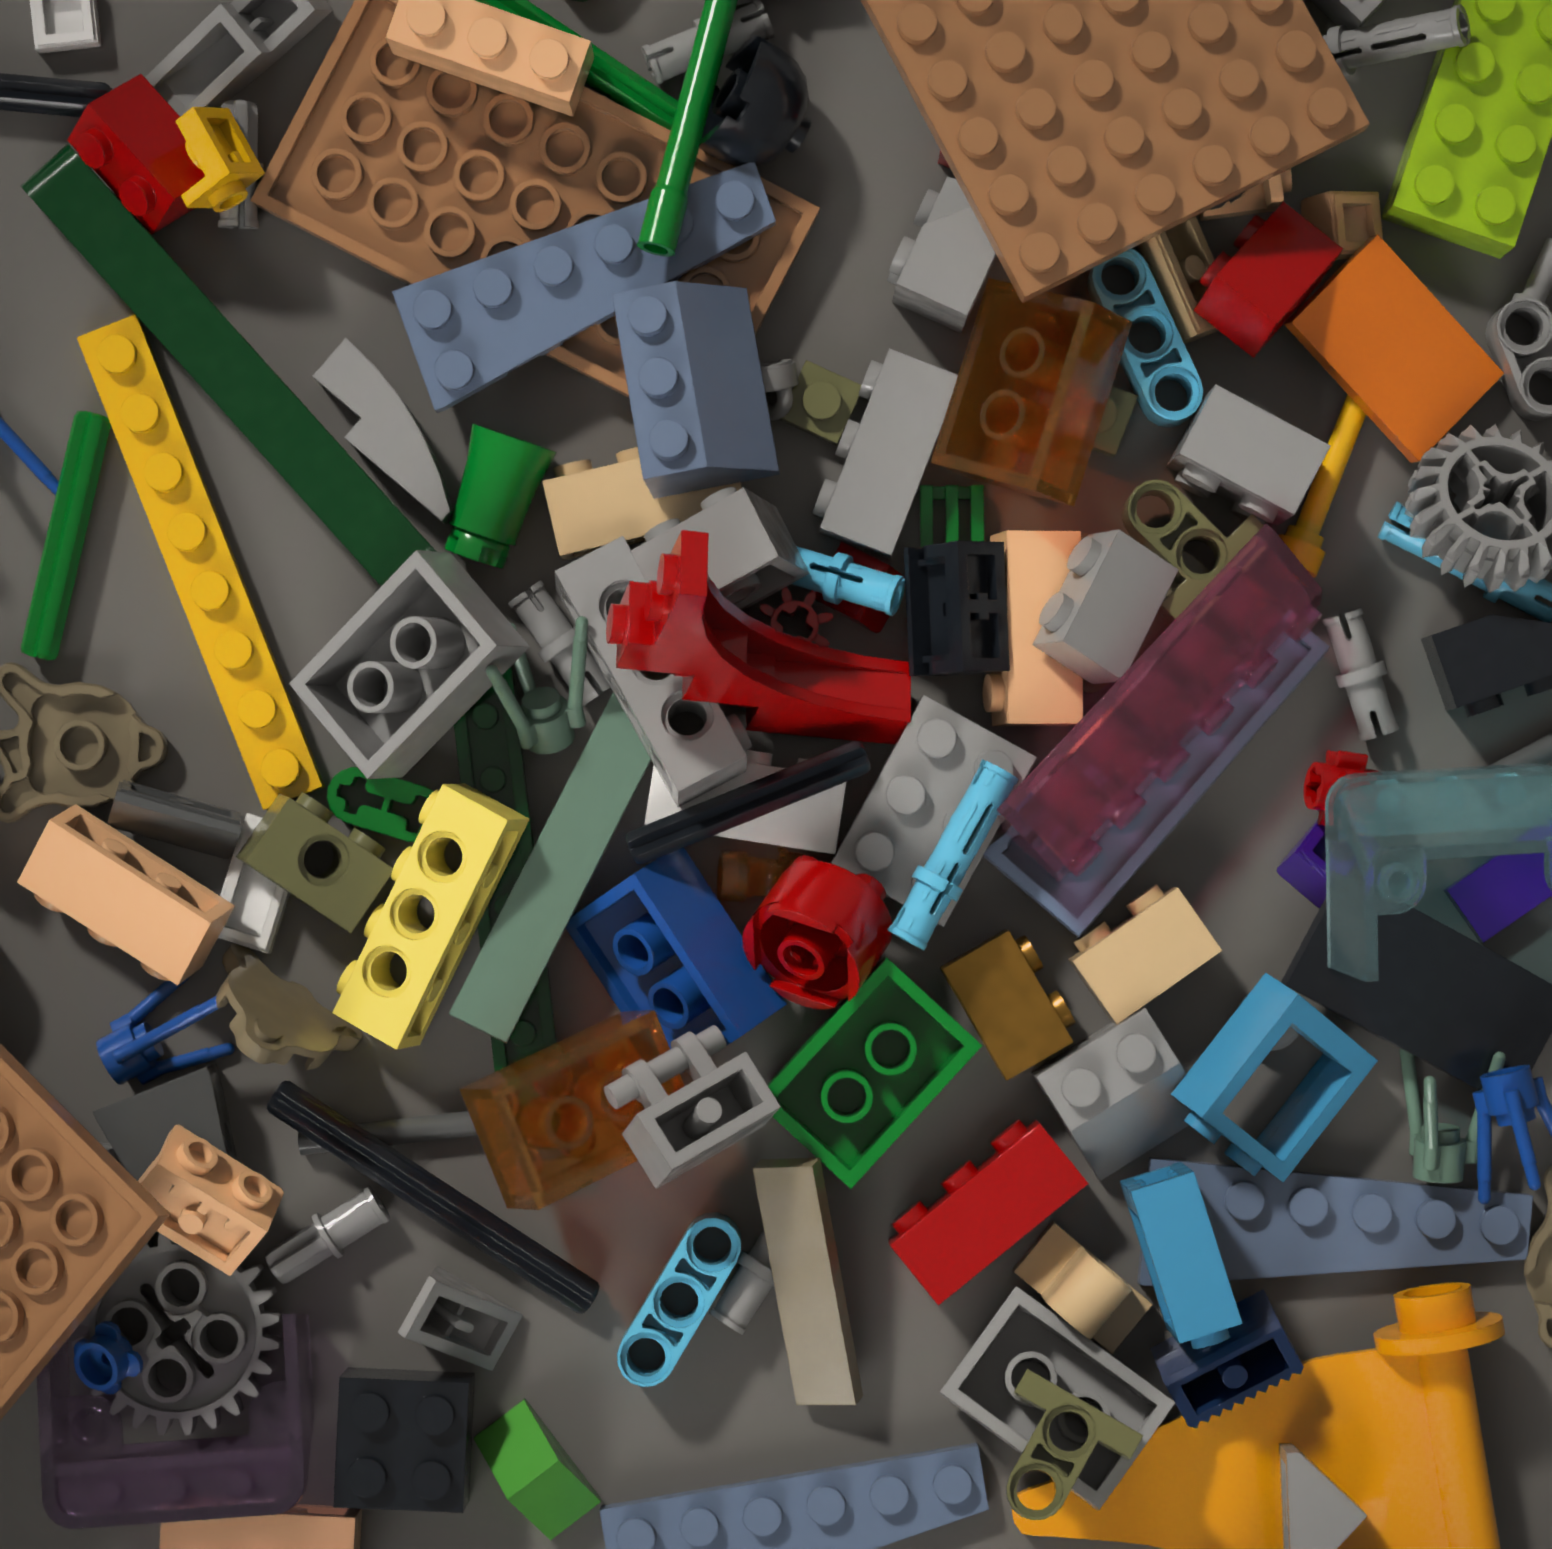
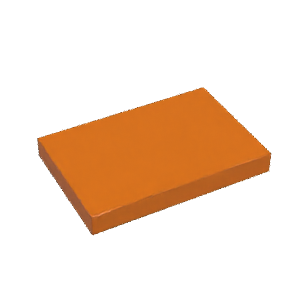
(1394, 348)

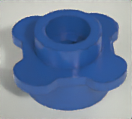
(106, 1359)

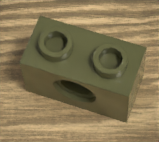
(279, 849)

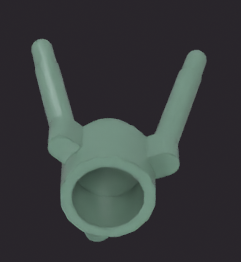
(545, 718)
(1437, 1147)

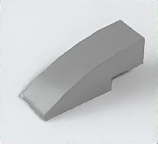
(232, 50)
(386, 428)

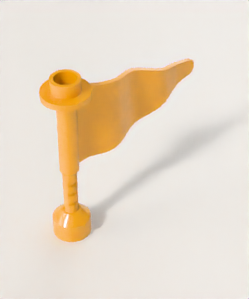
(1380, 1422)

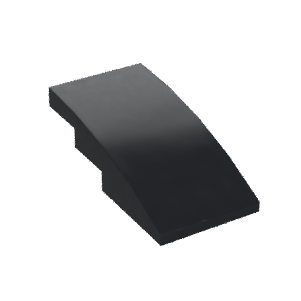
(1433, 995)

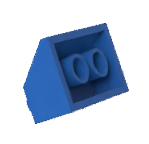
(674, 950)

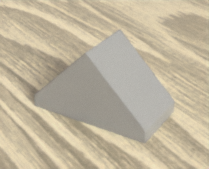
(460, 1320)
(1313, 1506)

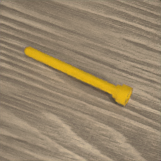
(1304, 537)

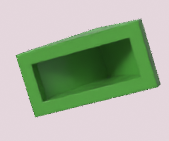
(535, 1470)

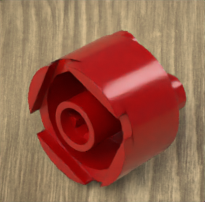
(819, 932)

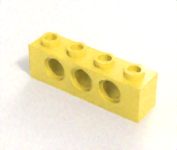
(487, 839)

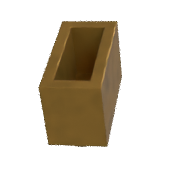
(1008, 1003)

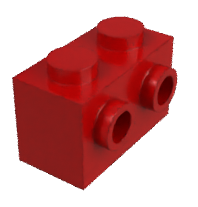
(138, 151)
(1267, 277)

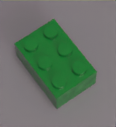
(869, 1072)

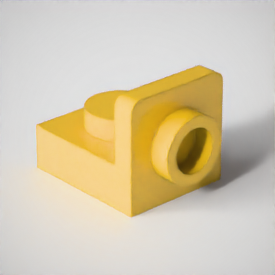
(222, 153)

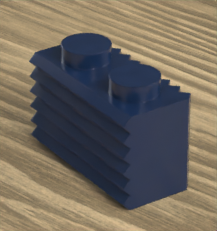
(1228, 1372)

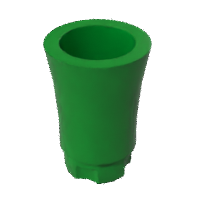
(495, 494)

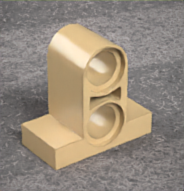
(1081, 1288)

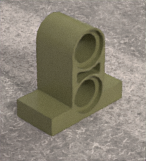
(1184, 525)
(1058, 1464)

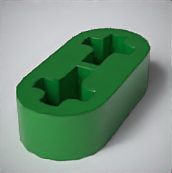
(373, 818)

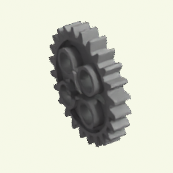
(219, 1298)

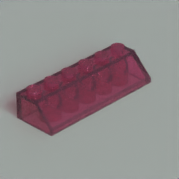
(1162, 706)

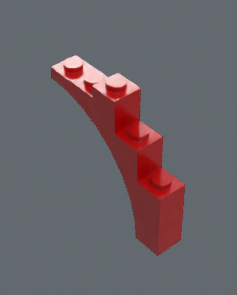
(733, 659)

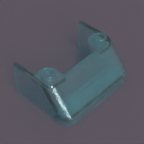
(1394, 821)

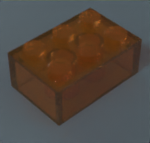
(1031, 392)
(549, 1114)

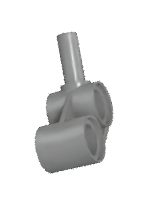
(1522, 361)

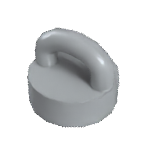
(780, 376)

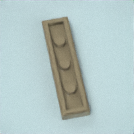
(808, 1281)

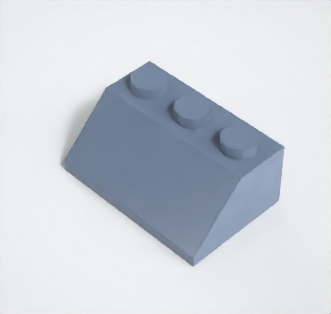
(695, 386)

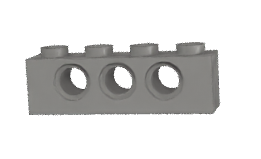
(685, 763)

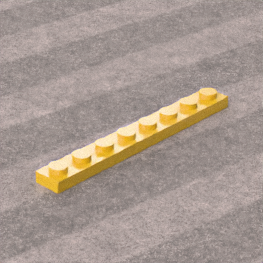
(200, 561)

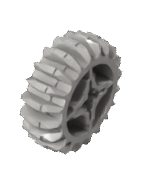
(1491, 486)

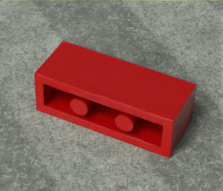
(985, 1209)

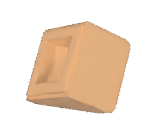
(1345, 217)

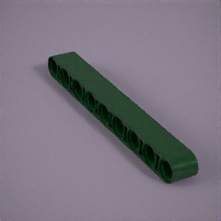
(224, 364)

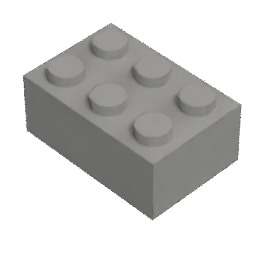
(408, 664)
(920, 794)
(1036, 1339)

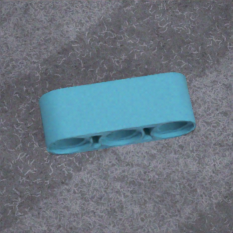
(1169, 361)
(674, 1330)

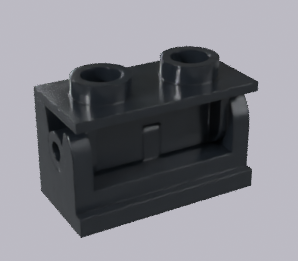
(956, 608)

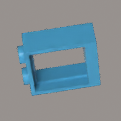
(1240, 1051)
(1181, 1255)

